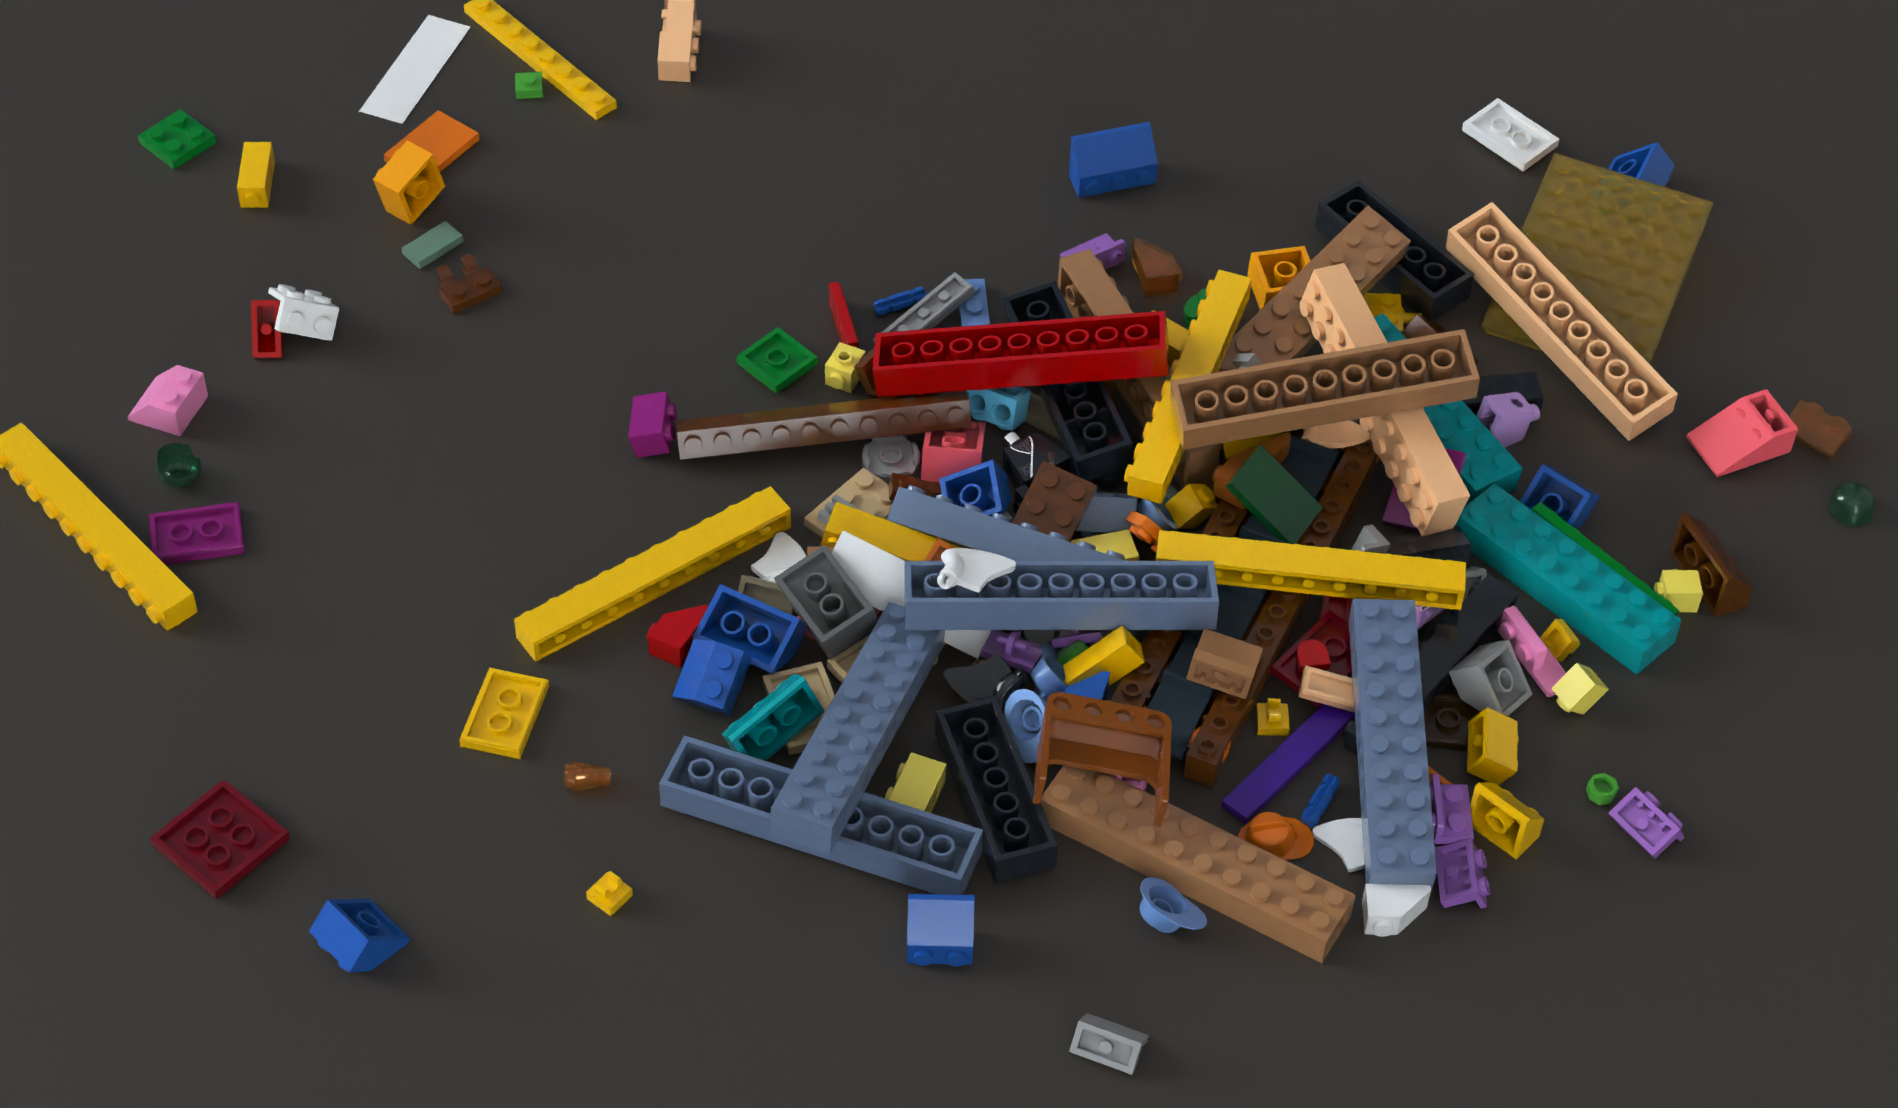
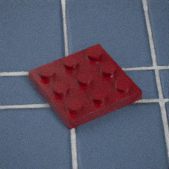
(220, 838)

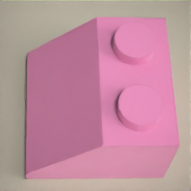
(171, 400)

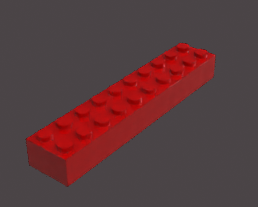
(1021, 354)

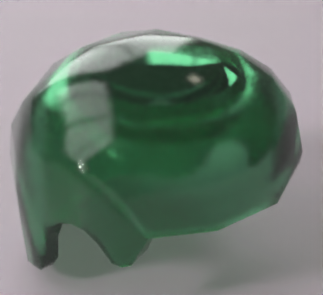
(177, 465)
(1852, 504)

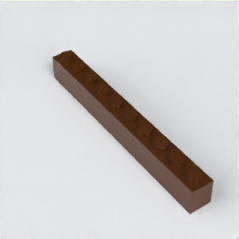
(822, 424)

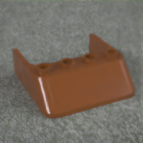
(1106, 740)

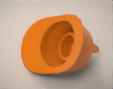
(1279, 835)

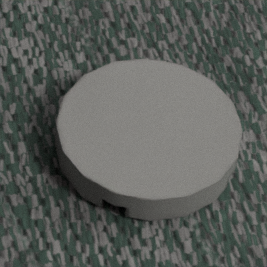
(891, 456)

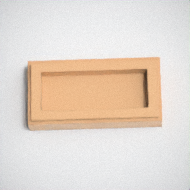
(1327, 688)

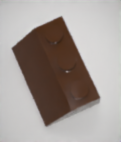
(1721, 580)

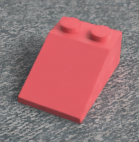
(952, 451)

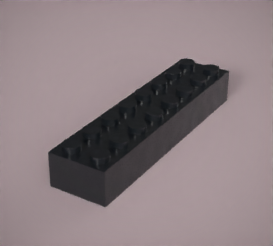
(1079, 410)

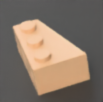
(678, 41)

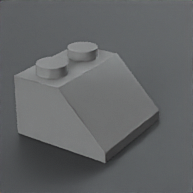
(1491, 678)

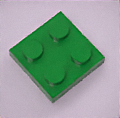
(177, 139)
(777, 360)

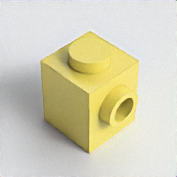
(840, 367)
(1681, 589)
(1579, 689)

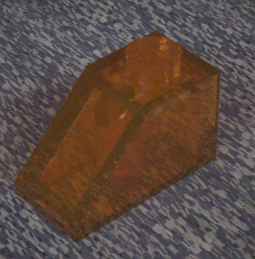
(1155, 269)

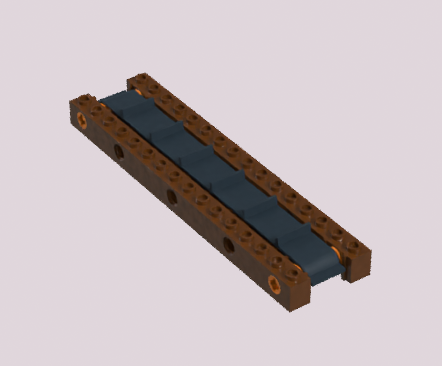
(1209, 720)

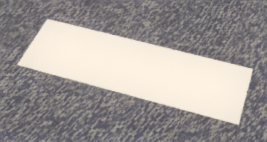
(414, 69)
(882, 581)

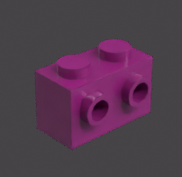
(652, 424)

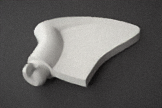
(781, 555)
(972, 568)
(1345, 839)

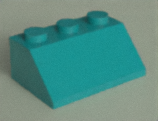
(775, 719)

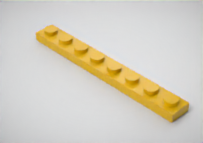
(541, 57)

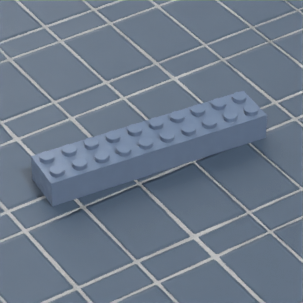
(1068, 597)
(854, 732)
(1391, 743)
(877, 839)

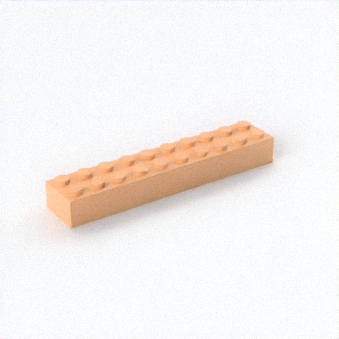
(1561, 321)
(1402, 439)

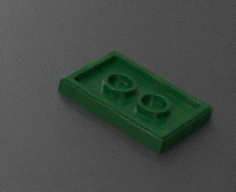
(1273, 496)

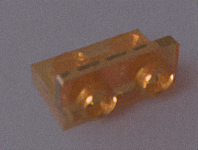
(1820, 429)

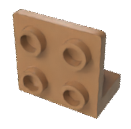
(1224, 663)

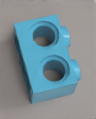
(993, 406)

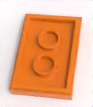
(441, 137)

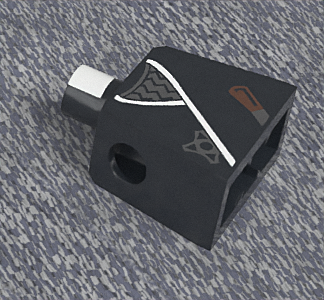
(1026, 455)

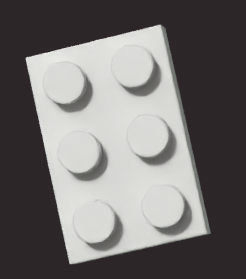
(1510, 134)

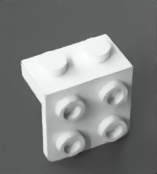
(305, 313)

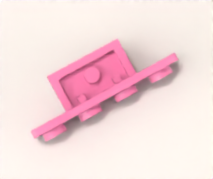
(1530, 650)

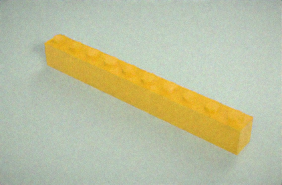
(1199, 355)
(96, 528)
(1320, 569)
(652, 573)

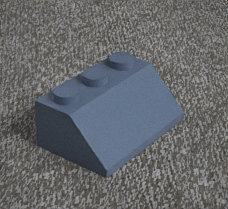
(1107, 513)

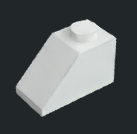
(1392, 907)

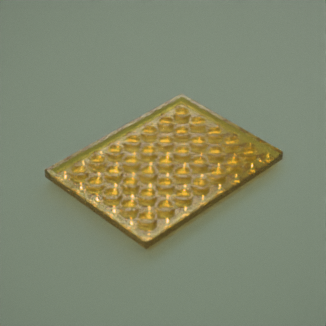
(1615, 243)

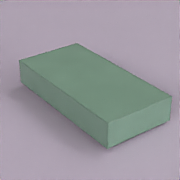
(432, 244)

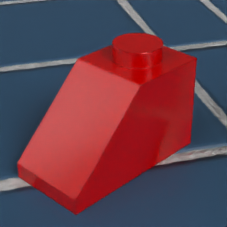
(265, 339)
(673, 634)

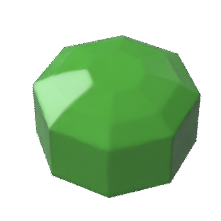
(1602, 789)

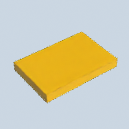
(504, 713)

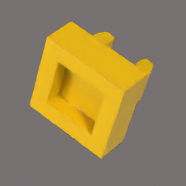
(1560, 639)
(1272, 718)
(609, 893)

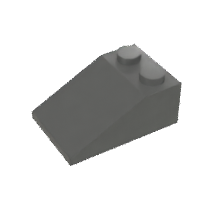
(827, 601)

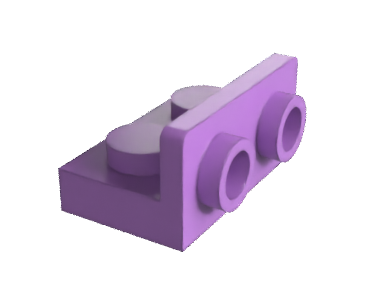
(1103, 247)
(1450, 812)
(1646, 823)
(1461, 874)

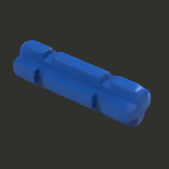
(898, 301)
(1320, 800)

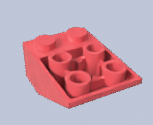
(1744, 434)

